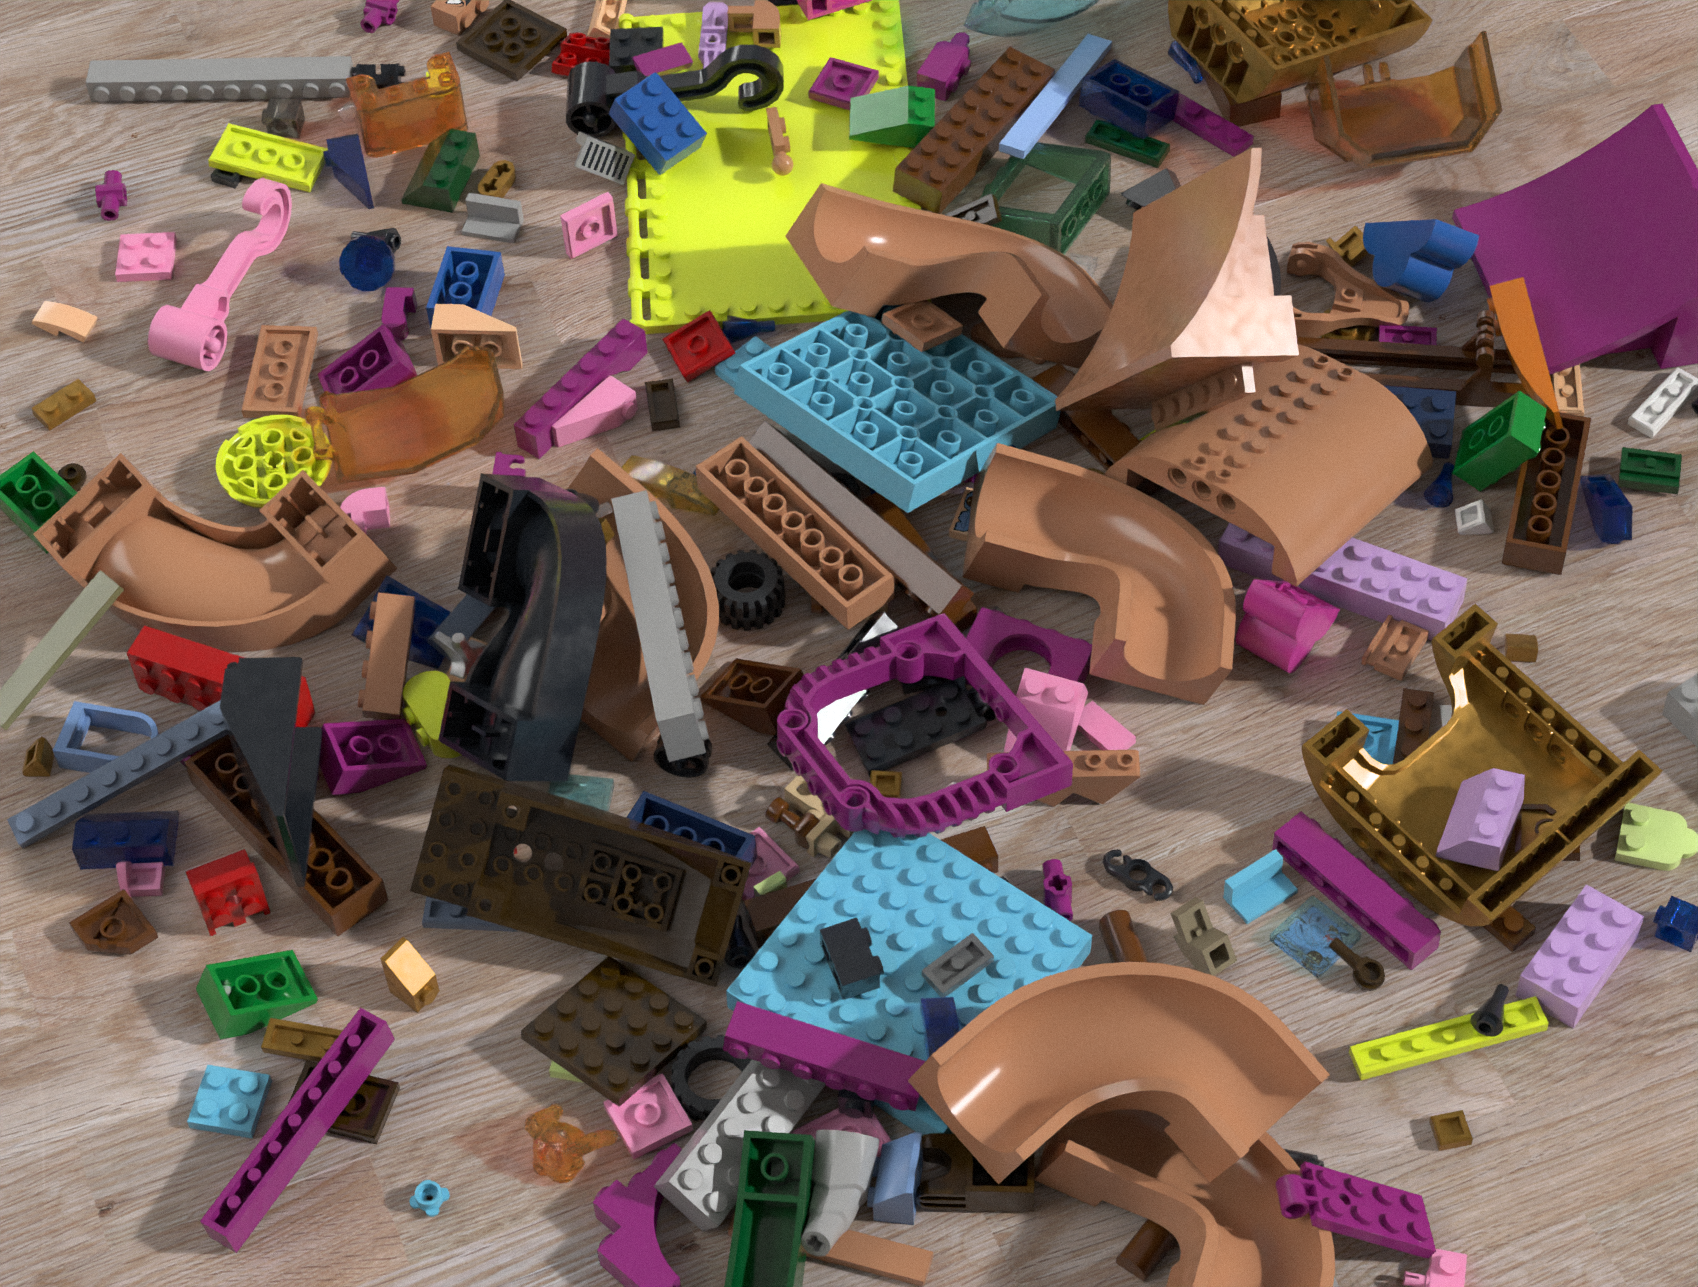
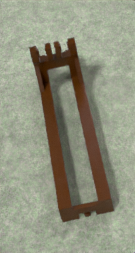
(1475, 355)

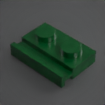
(1650, 470)

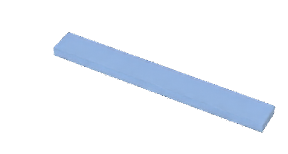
(1054, 96)

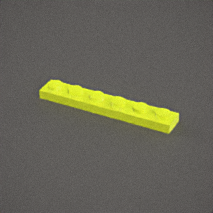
(1443, 1040)

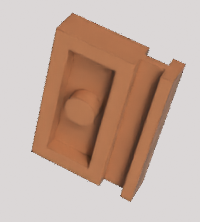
(1395, 647)

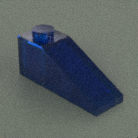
(349, 167)
(1608, 508)

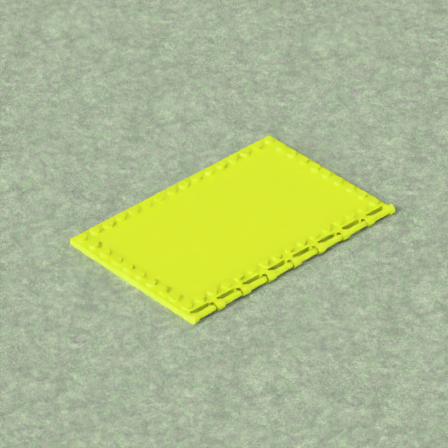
(723, 210)

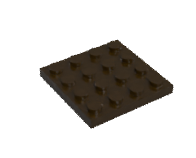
(613, 1030)

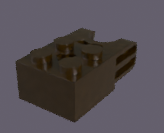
(968, 1183)

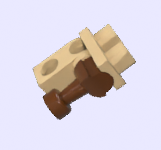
(815, 828)

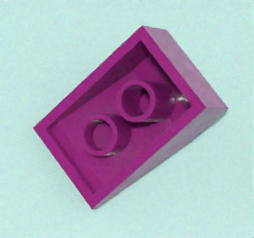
(370, 364)
(368, 754)

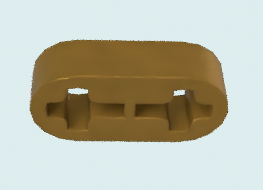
(492, 180)

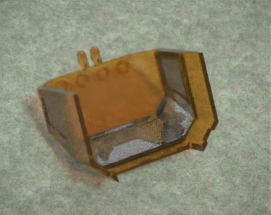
(1406, 117)

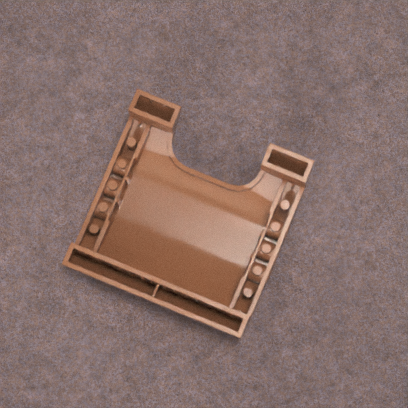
(1292, 461)

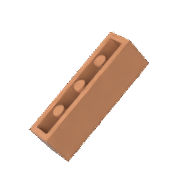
(388, 656)

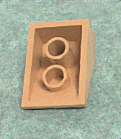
(461, 325)

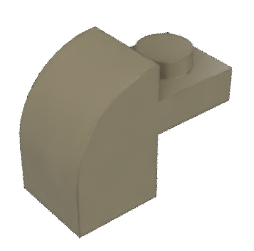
(1199, 941)

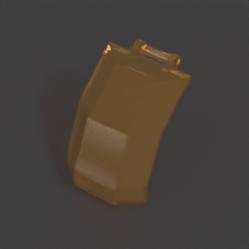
(411, 423)

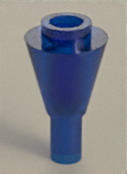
(1186, 61)
(740, 328)
(1440, 491)

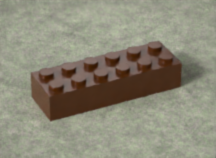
(1547, 498)

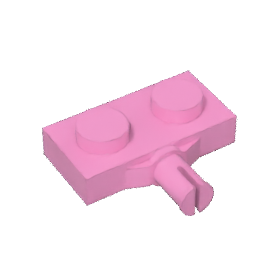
(1444, 1270)

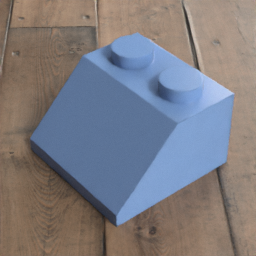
(897, 1181)

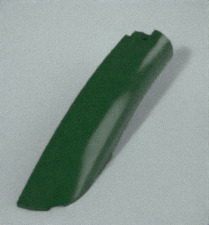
(771, 1210)

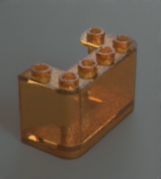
(408, 112)

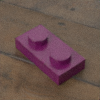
(1408, 334)

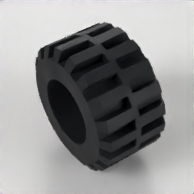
(745, 571)

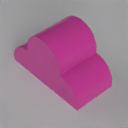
(1283, 622)

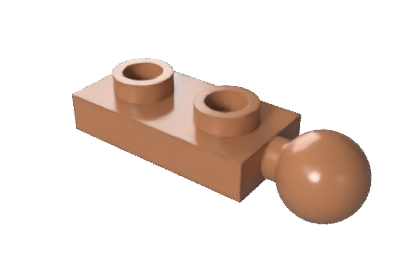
(782, 163)

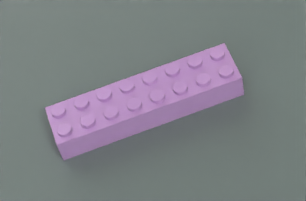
(1361, 580)

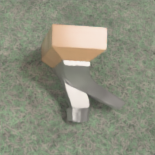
(461, 653)

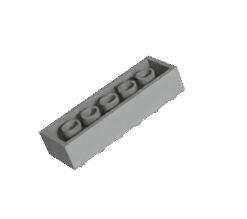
(707, 1170)

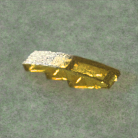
(670, 483)

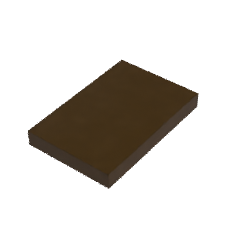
(365, 1112)

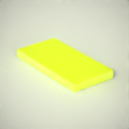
(268, 157)

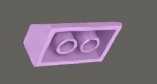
(1483, 819)

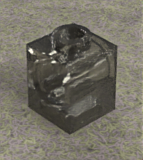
(284, 117)

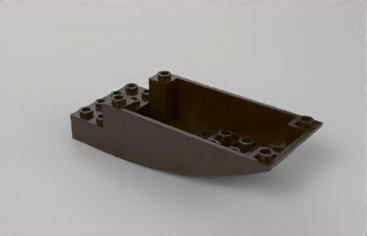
(620, 884)

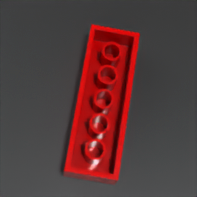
(190, 671)

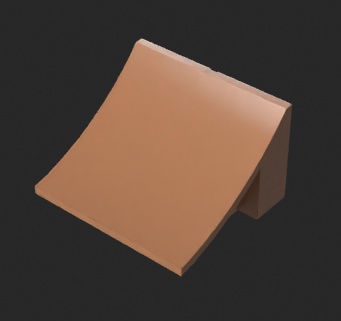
(1190, 305)

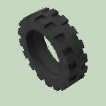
(689, 1060)

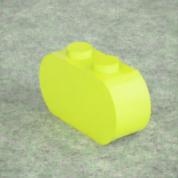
(424, 707)

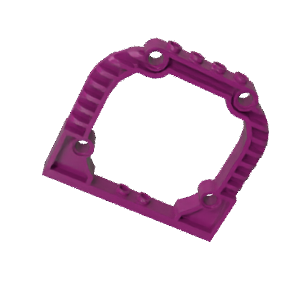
(927, 648)

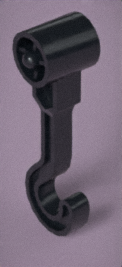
(596, 85)

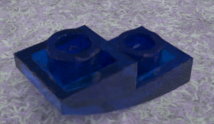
(939, 1022)

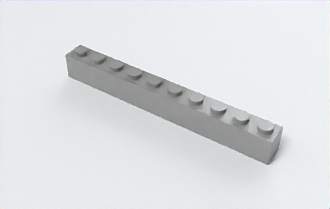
(218, 79)

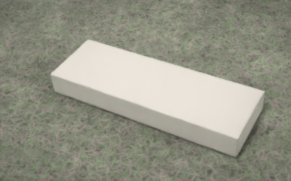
(1664, 402)

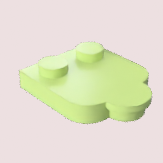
(1654, 838)

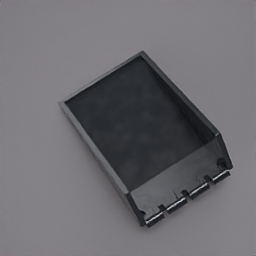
(272, 754)

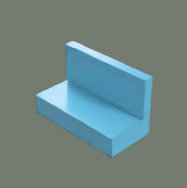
(1258, 887)

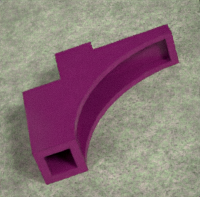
(632, 1215)

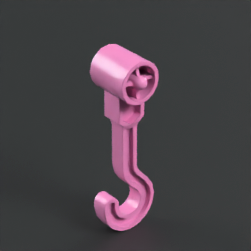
(197, 330)

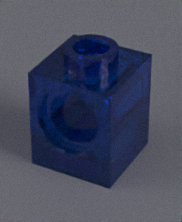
(1677, 923)

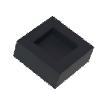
(855, 1106)

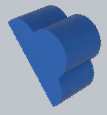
(1417, 255)

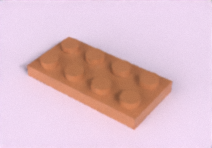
(280, 371)

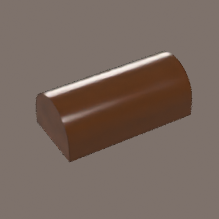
(1121, 937)
(1146, 1249)

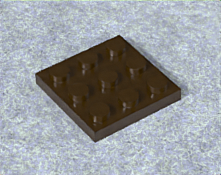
(511, 39)

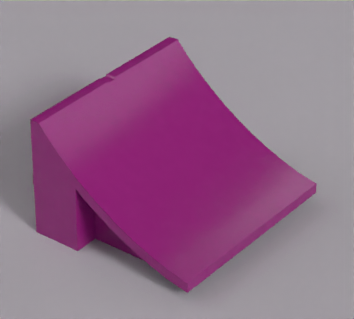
(1602, 247)

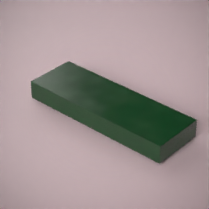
(1122, 142)

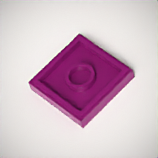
(841, 82)

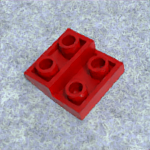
(579, 49)

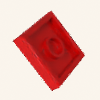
(698, 346)

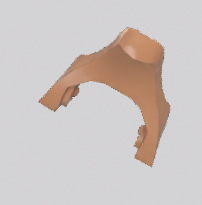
(1356, 298)

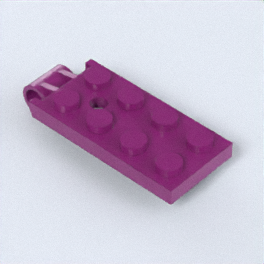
(1357, 1208)

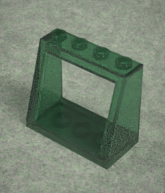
(1081, 166)

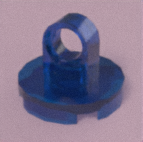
(367, 263)

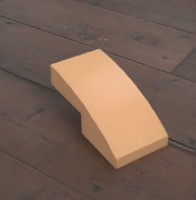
(60, 317)

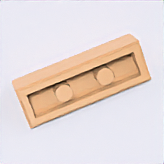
(606, 17)

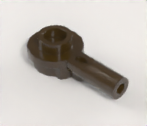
(74, 475)
(1366, 973)

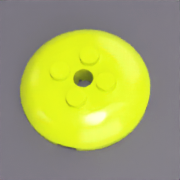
(249, 458)

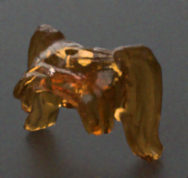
(562, 1144)

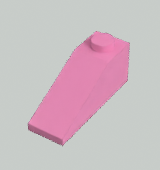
(598, 412)

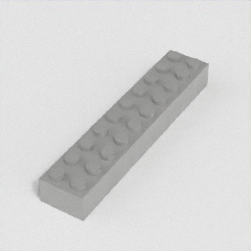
(659, 626)

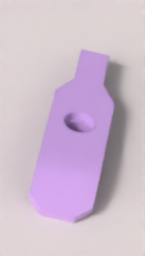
(713, 28)

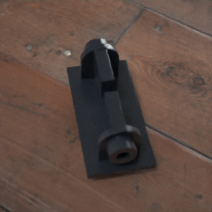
(389, 76)

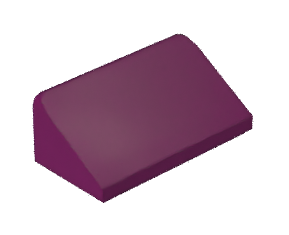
(663, 60)

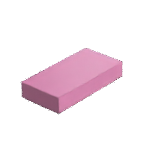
(1104, 729)

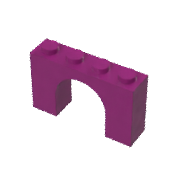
(998, 634)

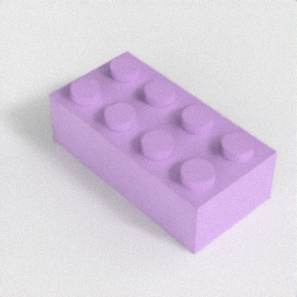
(1580, 955)

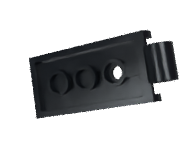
(914, 729)

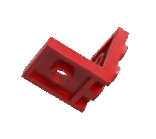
(227, 890)

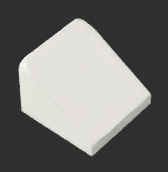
(1474, 519)

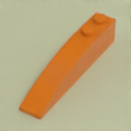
(1523, 343)

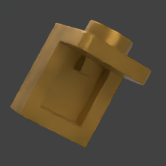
(1349, 246)

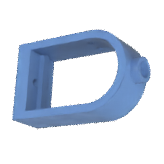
(76, 726)

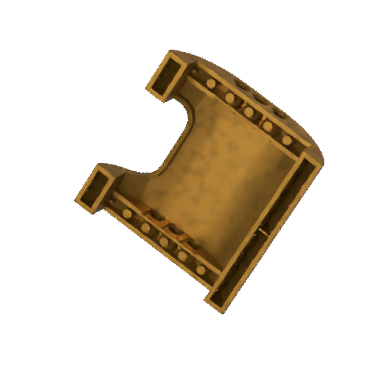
(1494, 723)

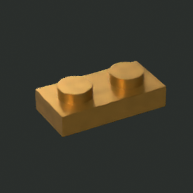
(63, 404)

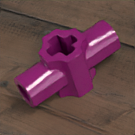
(378, 12)
(111, 195)
(1057, 888)

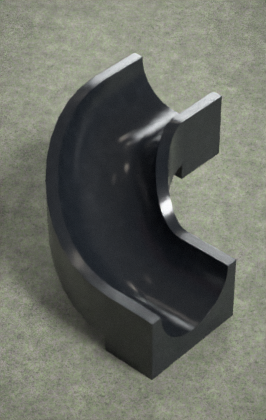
(527, 689)

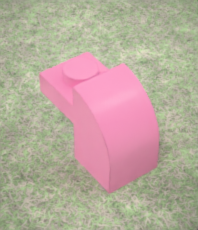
(368, 508)

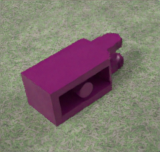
(945, 66)

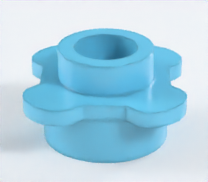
(426, 1189)

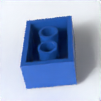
(657, 123)
(468, 279)

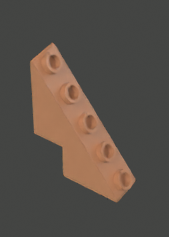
(1096, 774)

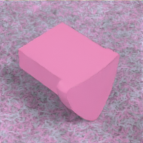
(141, 878)

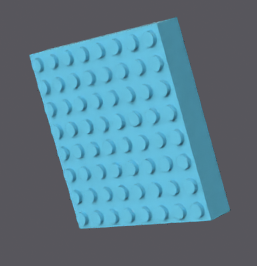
(896, 413)
(917, 905)

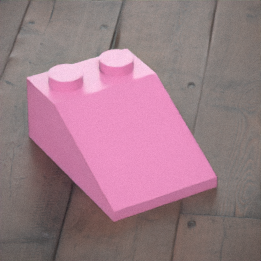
(1053, 703)

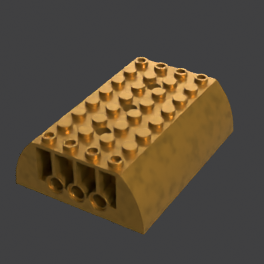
(1279, 43)

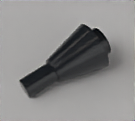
(389, 236)
(739, 948)
(1490, 1016)

